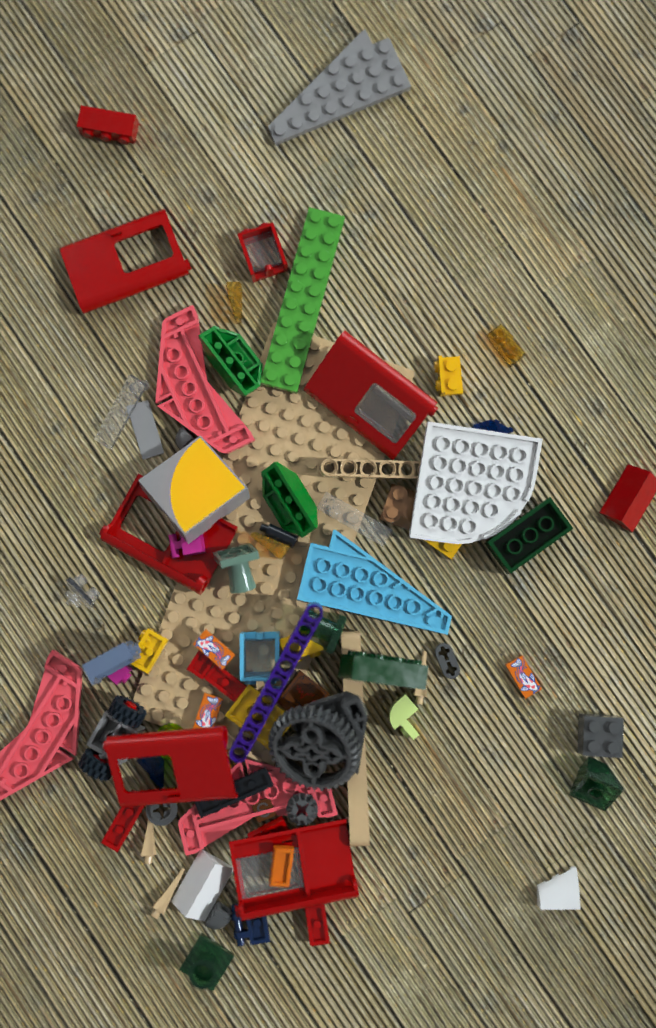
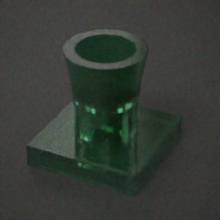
(327, 630)
(206, 963)

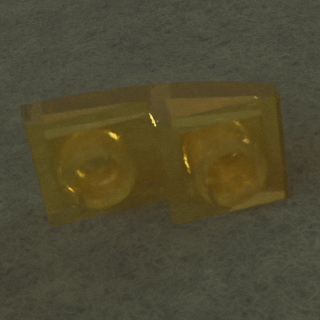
(505, 345)

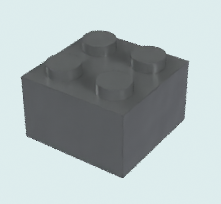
(600, 735)

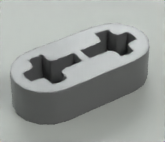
(443, 663)

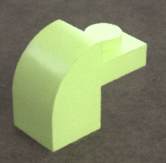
(399, 712)

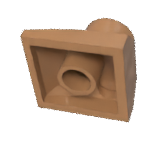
(398, 507)

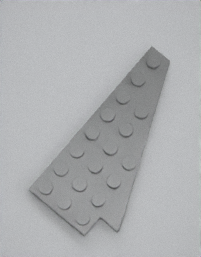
(351, 82)

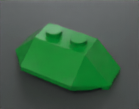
(232, 359)
(289, 500)

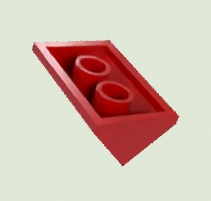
(630, 497)

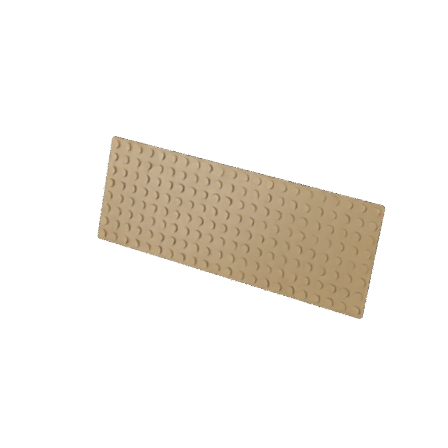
(300, 437)

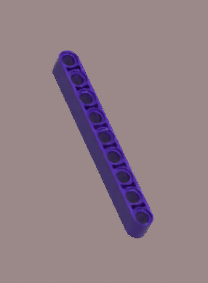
(269, 689)

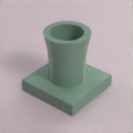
(236, 561)

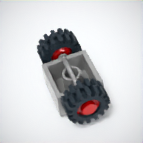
(120, 719)

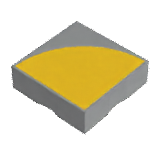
(194, 489)

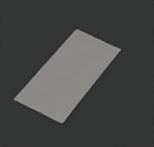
(146, 430)

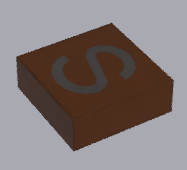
(261, 805)

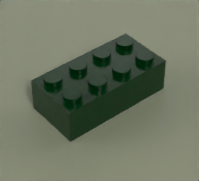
(528, 535)
(383, 670)

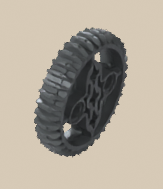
(314, 747)

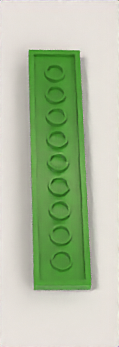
(302, 300)

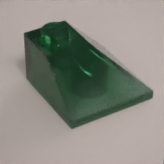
(596, 784)

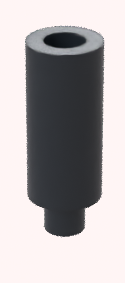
(279, 534)

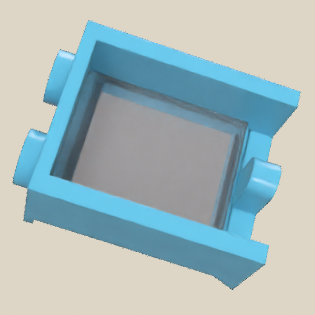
(258, 655)

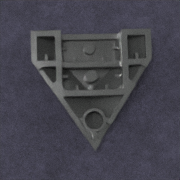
(347, 706)

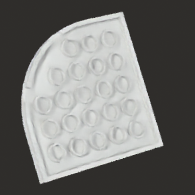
(471, 483)

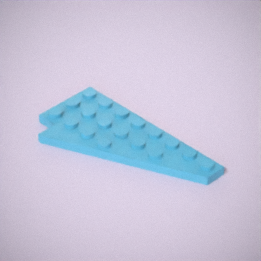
(358, 583)

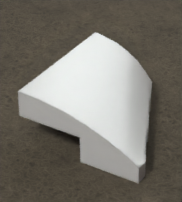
(560, 892)

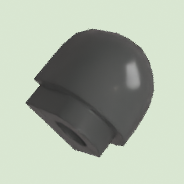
(183, 437)
(219, 916)

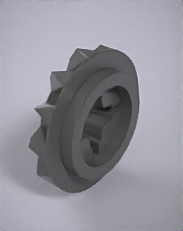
(311, 809)
(156, 818)

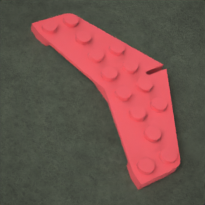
(185, 380)
(51, 726)
(200, 832)

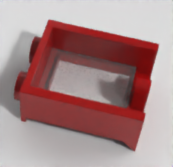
(262, 251)

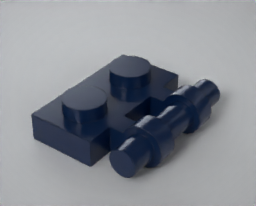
(257, 929)

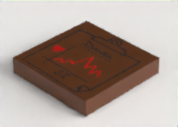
(300, 691)

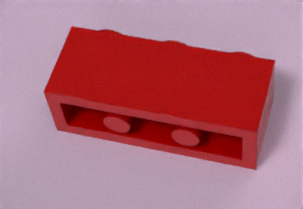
(107, 125)

